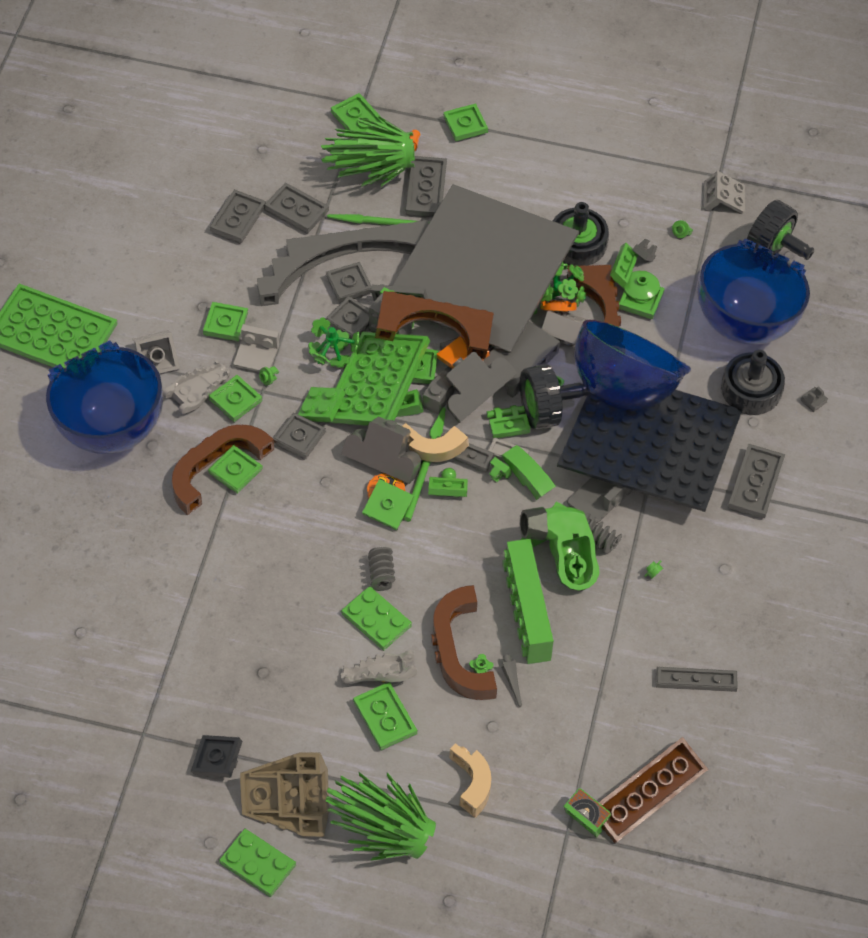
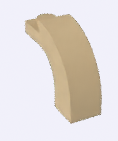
(438, 449)
(478, 793)

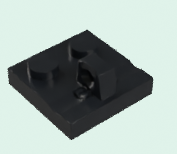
(216, 756)

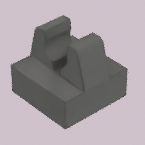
(647, 254)
(814, 398)

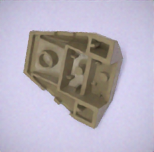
(288, 793)

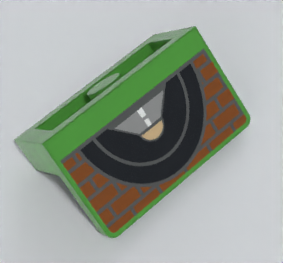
(587, 812)

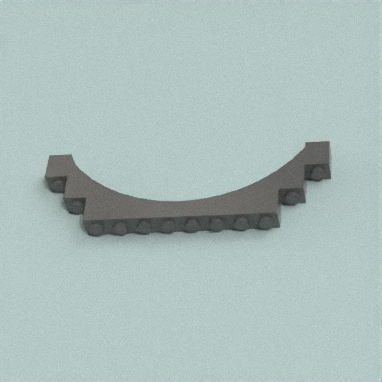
(313, 250)

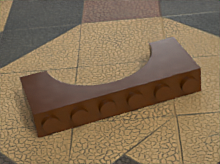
(600, 288)
(401, 309)

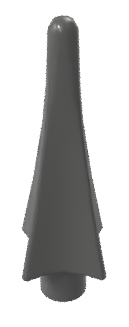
(510, 671)

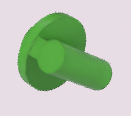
(681, 229)

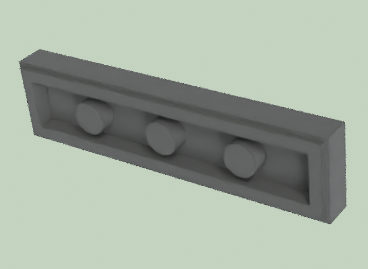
(696, 679)

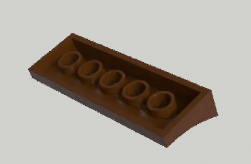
(651, 788)

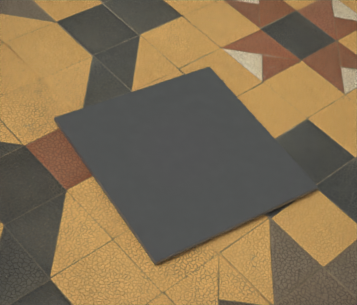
(488, 260)

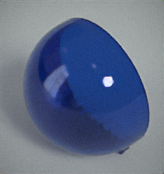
(752, 293)
(625, 367)
(105, 399)

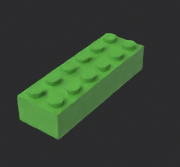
(528, 601)

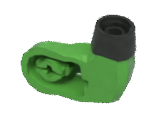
(570, 542)

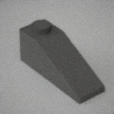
(438, 393)

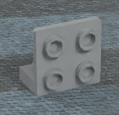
(724, 190)
(256, 348)

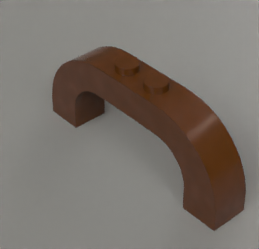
(208, 451)
(467, 684)

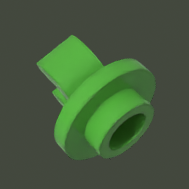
(267, 375)

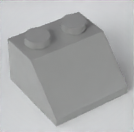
(562, 326)
(159, 350)

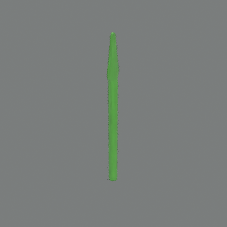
(357, 218)
(434, 433)

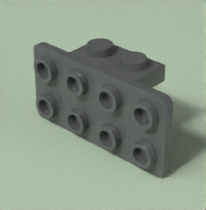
(598, 498)

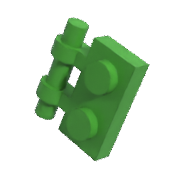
(509, 425)

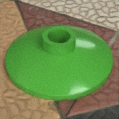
(642, 286)

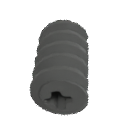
(602, 536)
(381, 568)

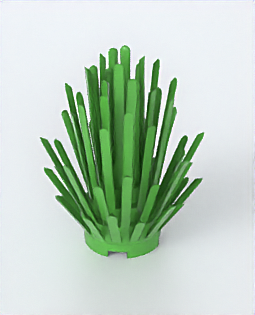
(381, 150)
(395, 821)

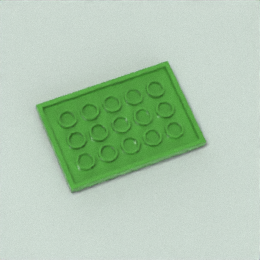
(50, 327)
(379, 377)

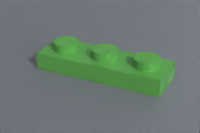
(624, 265)

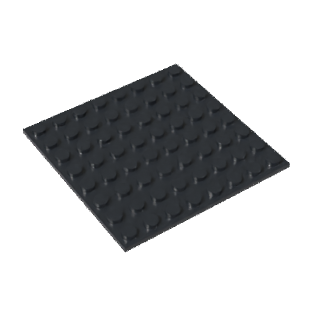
(656, 450)

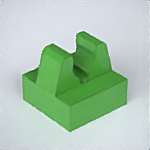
(499, 470)

